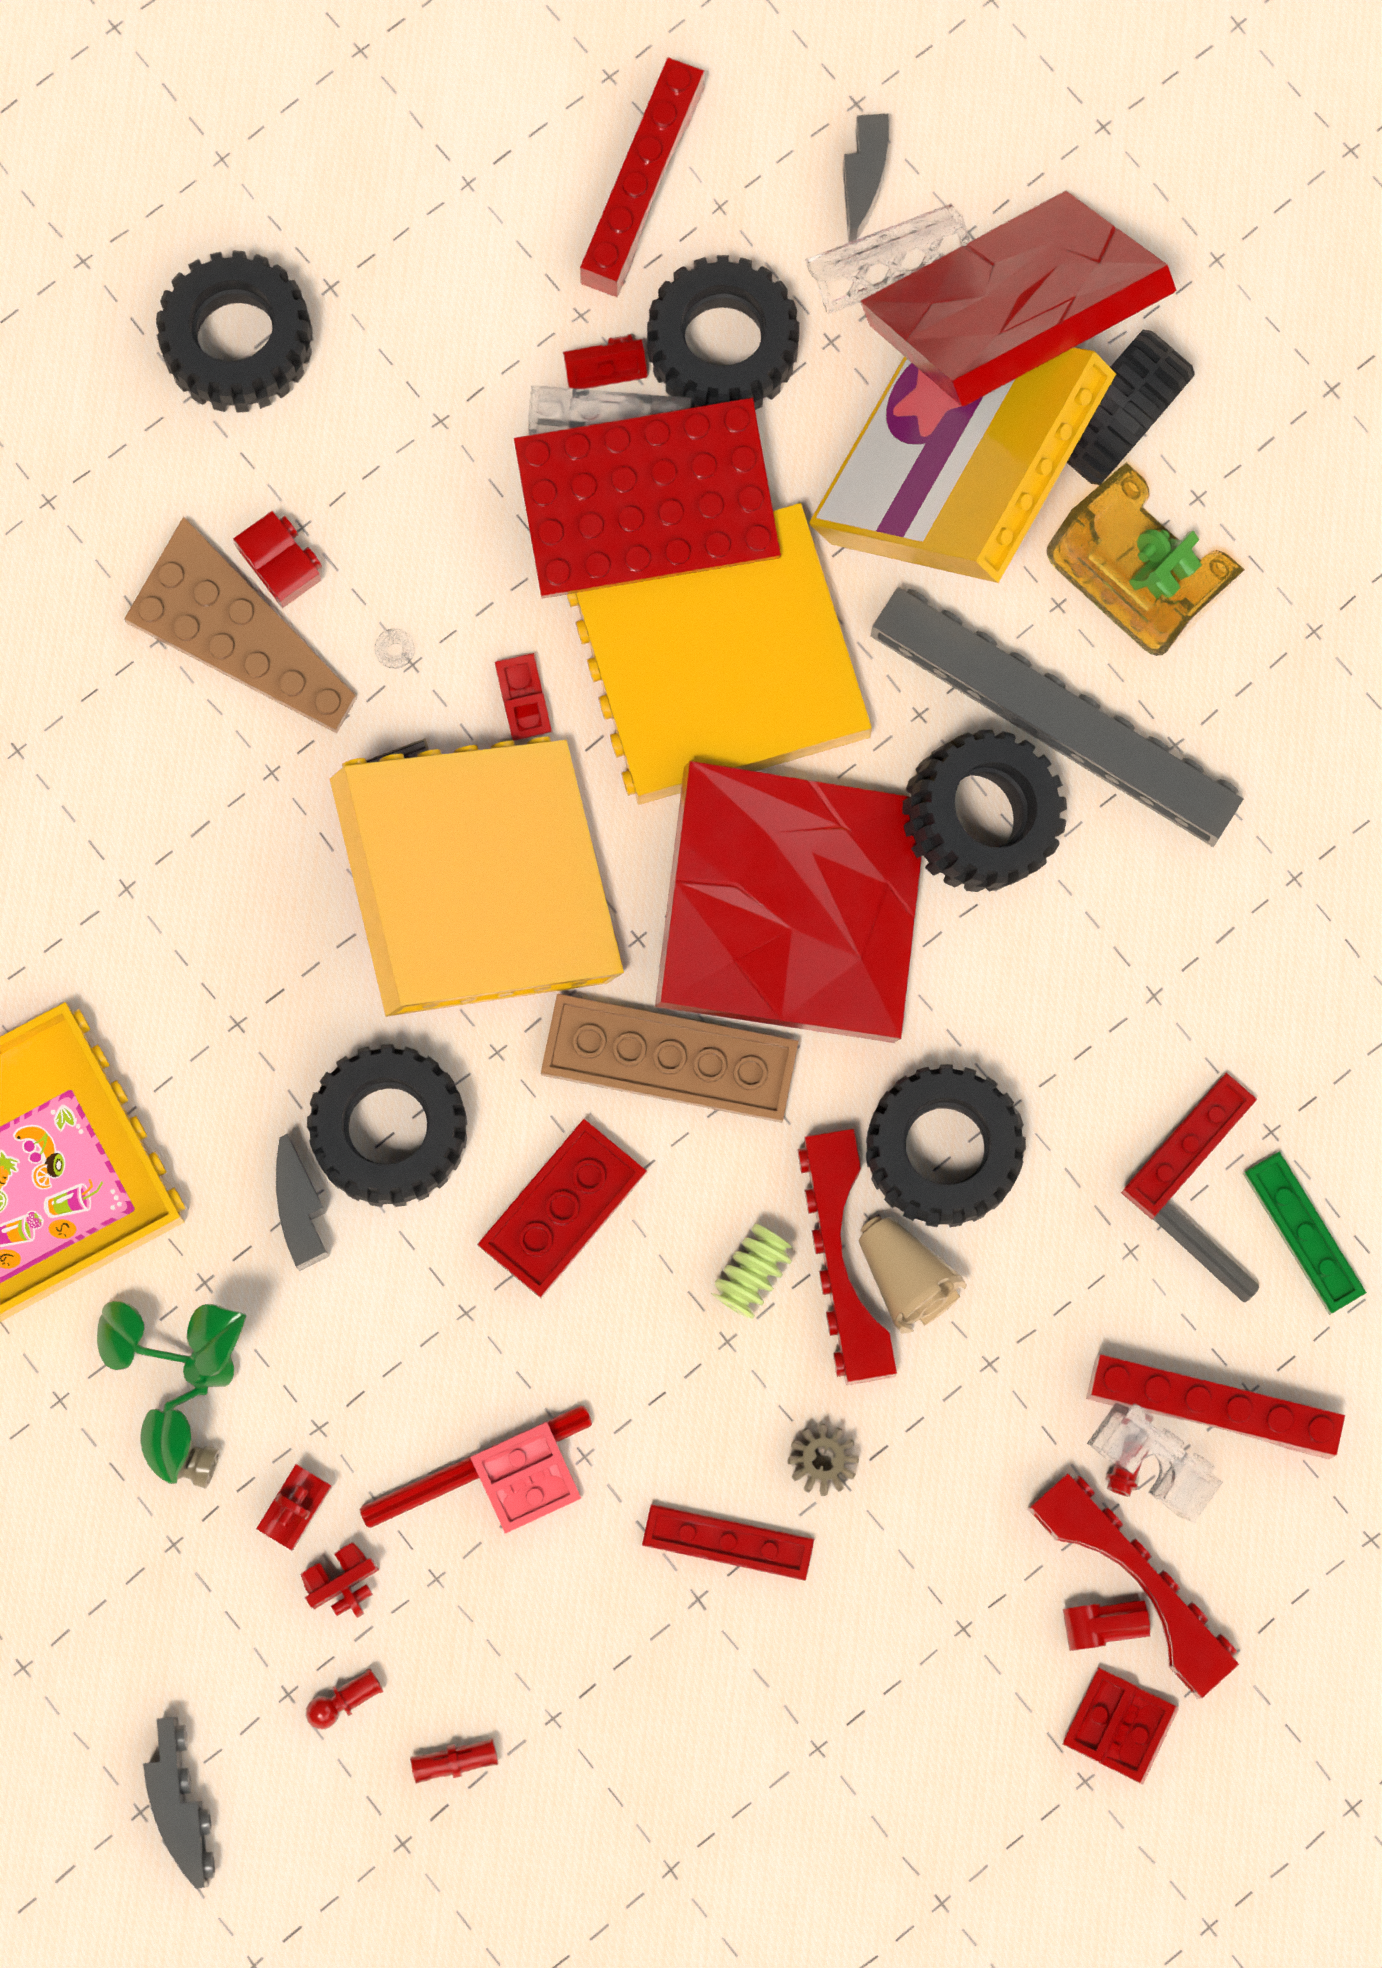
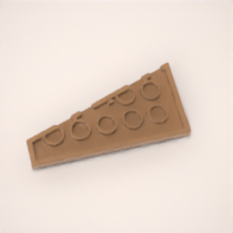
(220, 620)

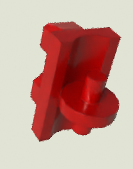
(294, 1507)
(322, 1589)

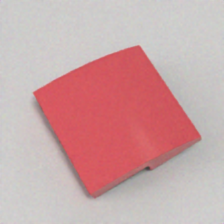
(525, 1477)

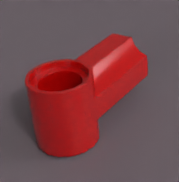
(1096, 1625)

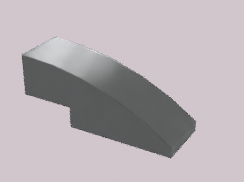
(864, 171)
(298, 1207)

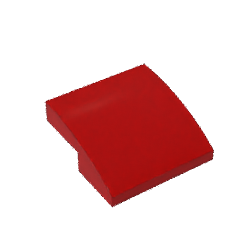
(1120, 1726)

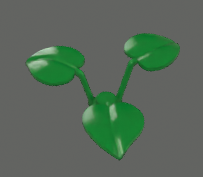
(211, 1335)

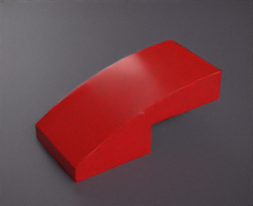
(523, 697)

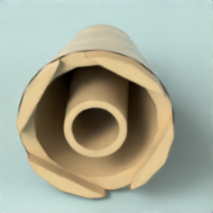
(908, 1274)

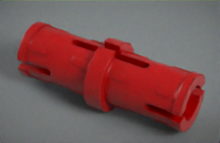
(454, 1761)

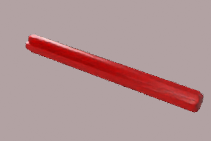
(457, 1475)

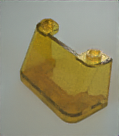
(1100, 556)

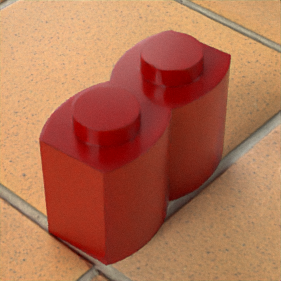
(278, 559)

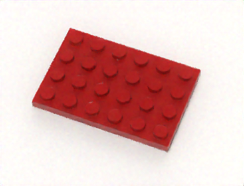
(647, 498)

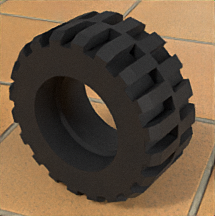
(225, 283)
(732, 287)
(1144, 386)
(1028, 789)
(378, 1071)
(959, 1092)

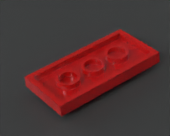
(562, 1208)

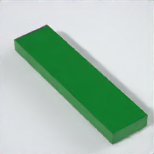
(1304, 1233)

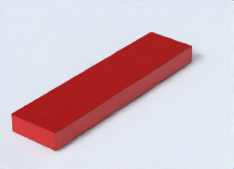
(1188, 1146)
(728, 1542)

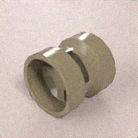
(200, 1464)

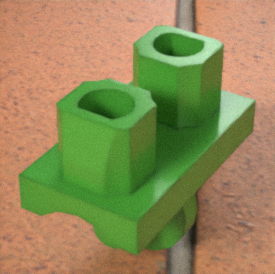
(1162, 557)

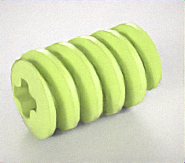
(752, 1271)

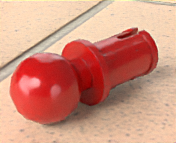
(324, 1711)

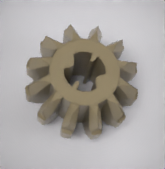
(836, 1463)

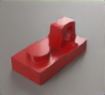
(606, 365)

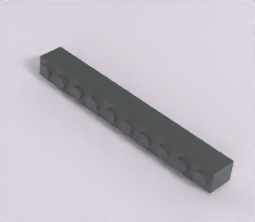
(1057, 716)

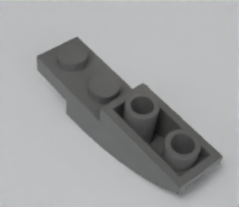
(179, 1823)

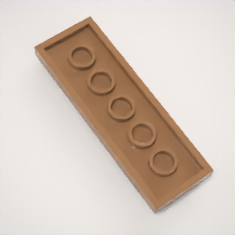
(669, 1058)

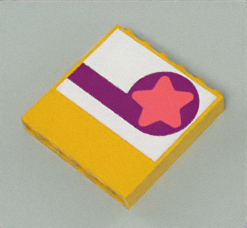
(956, 480)

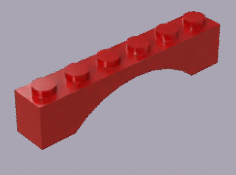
(640, 176)
(863, 1342)
(1217, 1406)
(1193, 1650)

